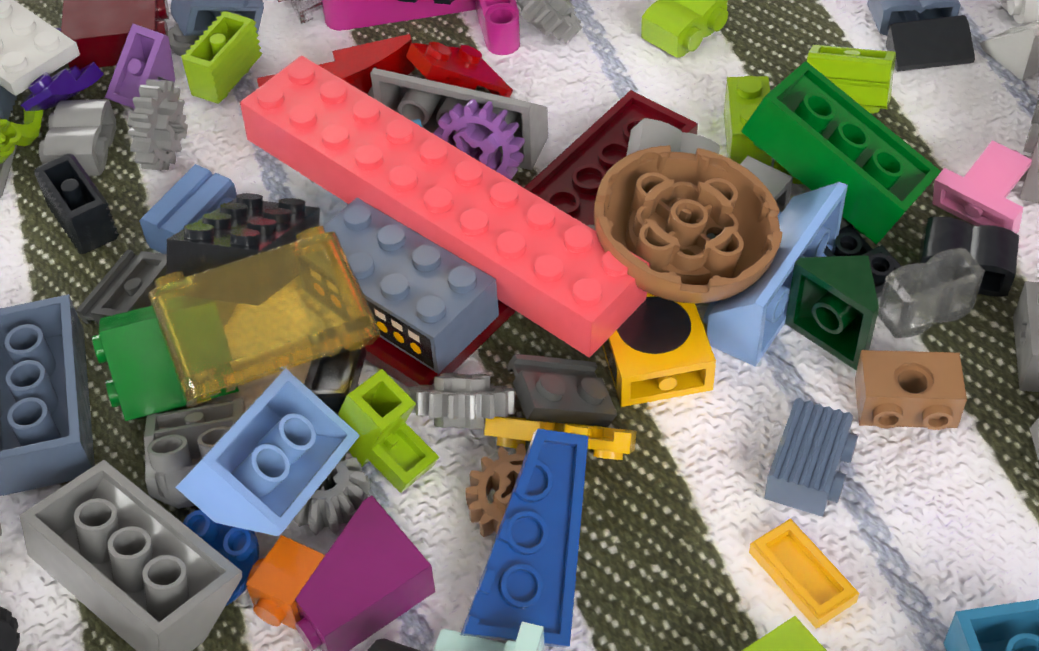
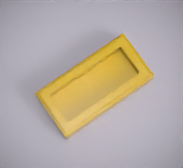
(803, 573)

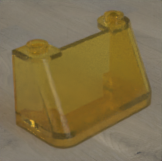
(261, 315)

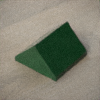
(834, 304)

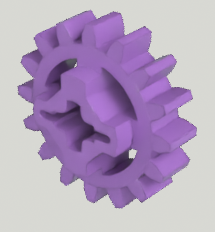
(481, 134)

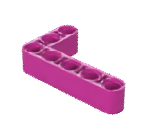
(496, 17)

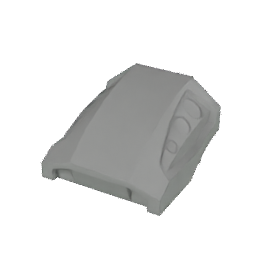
(179, 441)

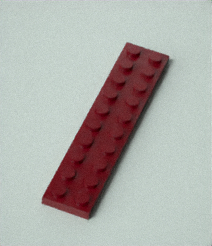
(569, 185)

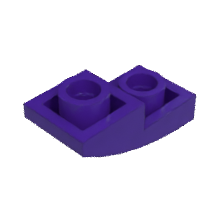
(49, 90)

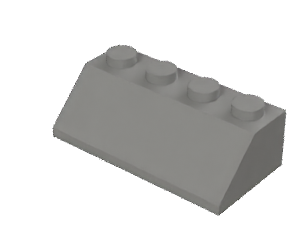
(430, 100)
(130, 561)

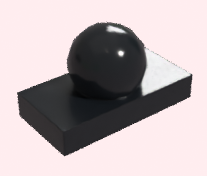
(335, 376)

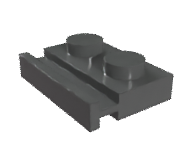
(124, 286)
(561, 390)

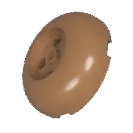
(665, 207)

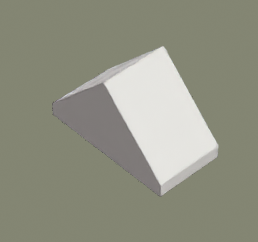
(1016, 49)

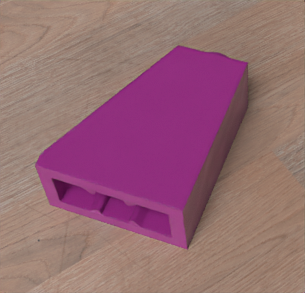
(362, 582)

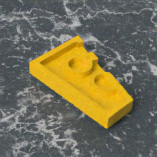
(605, 441)

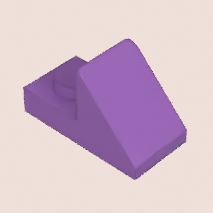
(143, 58)

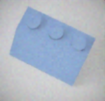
(270, 459)

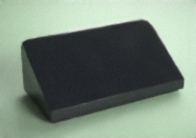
(931, 43)

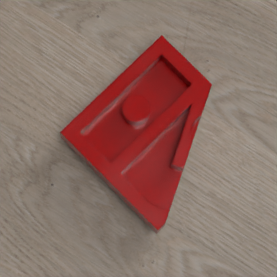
(456, 67)

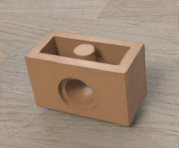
(910, 389)

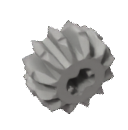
(336, 498)

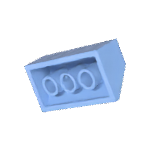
(752, 319)

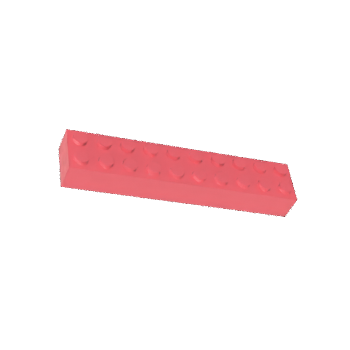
(364, 150)

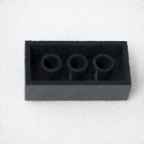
(237, 232)

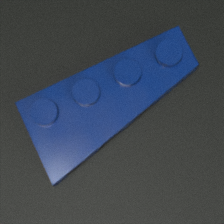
(536, 547)

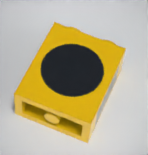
(660, 353)

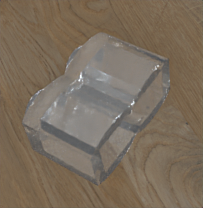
(930, 292)

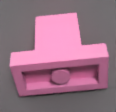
(983, 190)

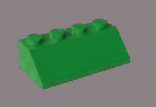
(832, 139)

